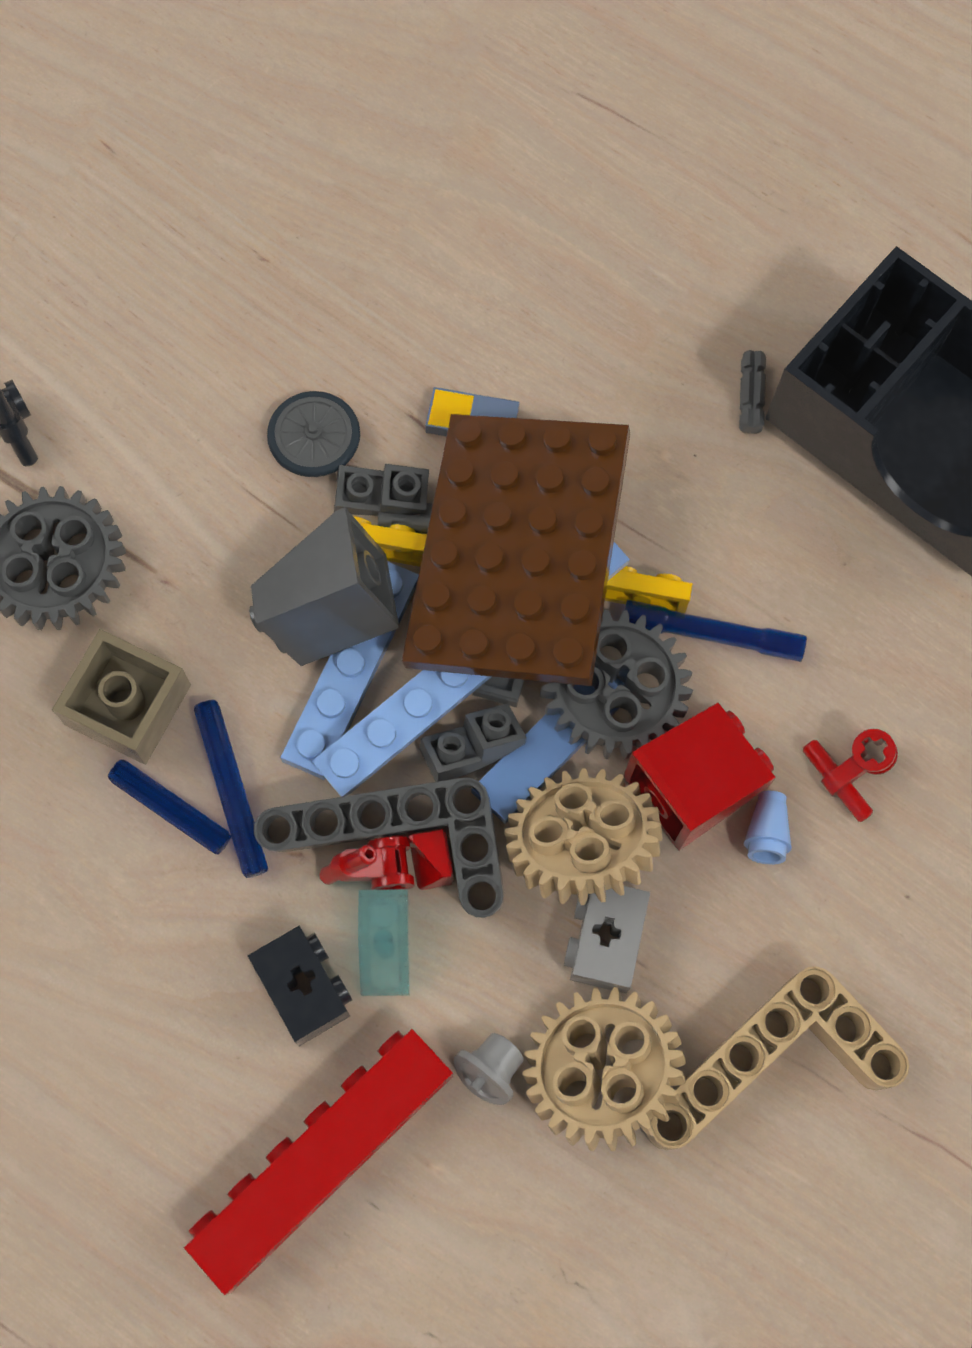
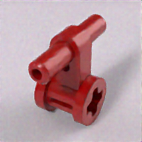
(839, 778)
(380, 861)

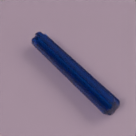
(230, 788)

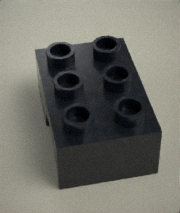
(891, 400)

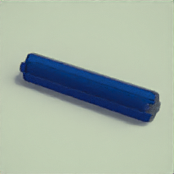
(169, 806)

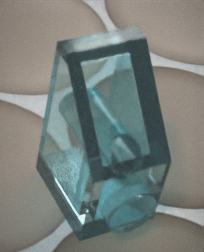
(384, 942)

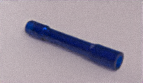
(764, 640)

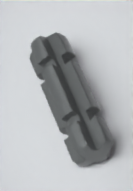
(752, 392)

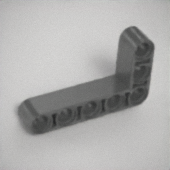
(398, 821)

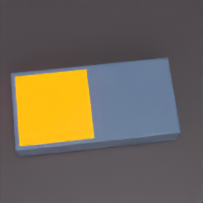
(448, 402)

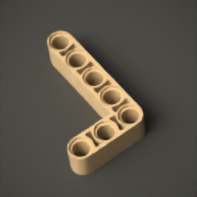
(766, 1048)

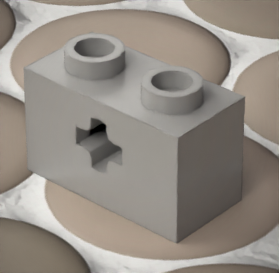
(612, 964)

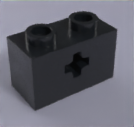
(303, 1014)

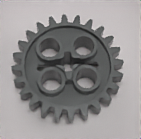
(90, 560)
(641, 653)

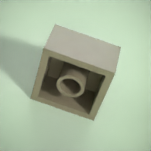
(122, 696)

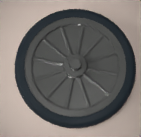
(313, 434)

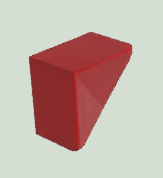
(431, 859)

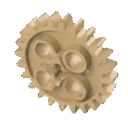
(583, 836)
(648, 1070)

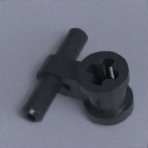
(12, 426)

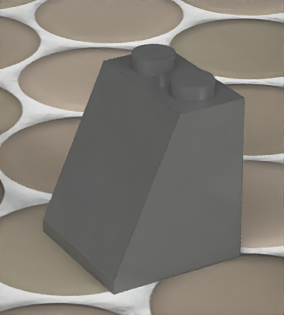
(326, 592)

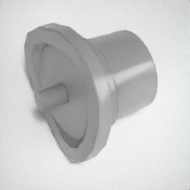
(489, 1069)

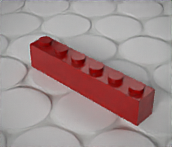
(317, 1162)

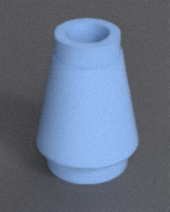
(769, 831)

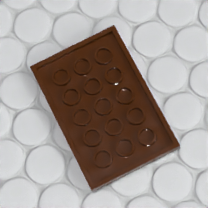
(518, 549)

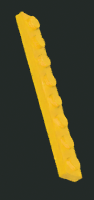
(664, 589)

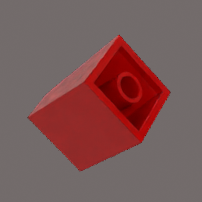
(699, 773)

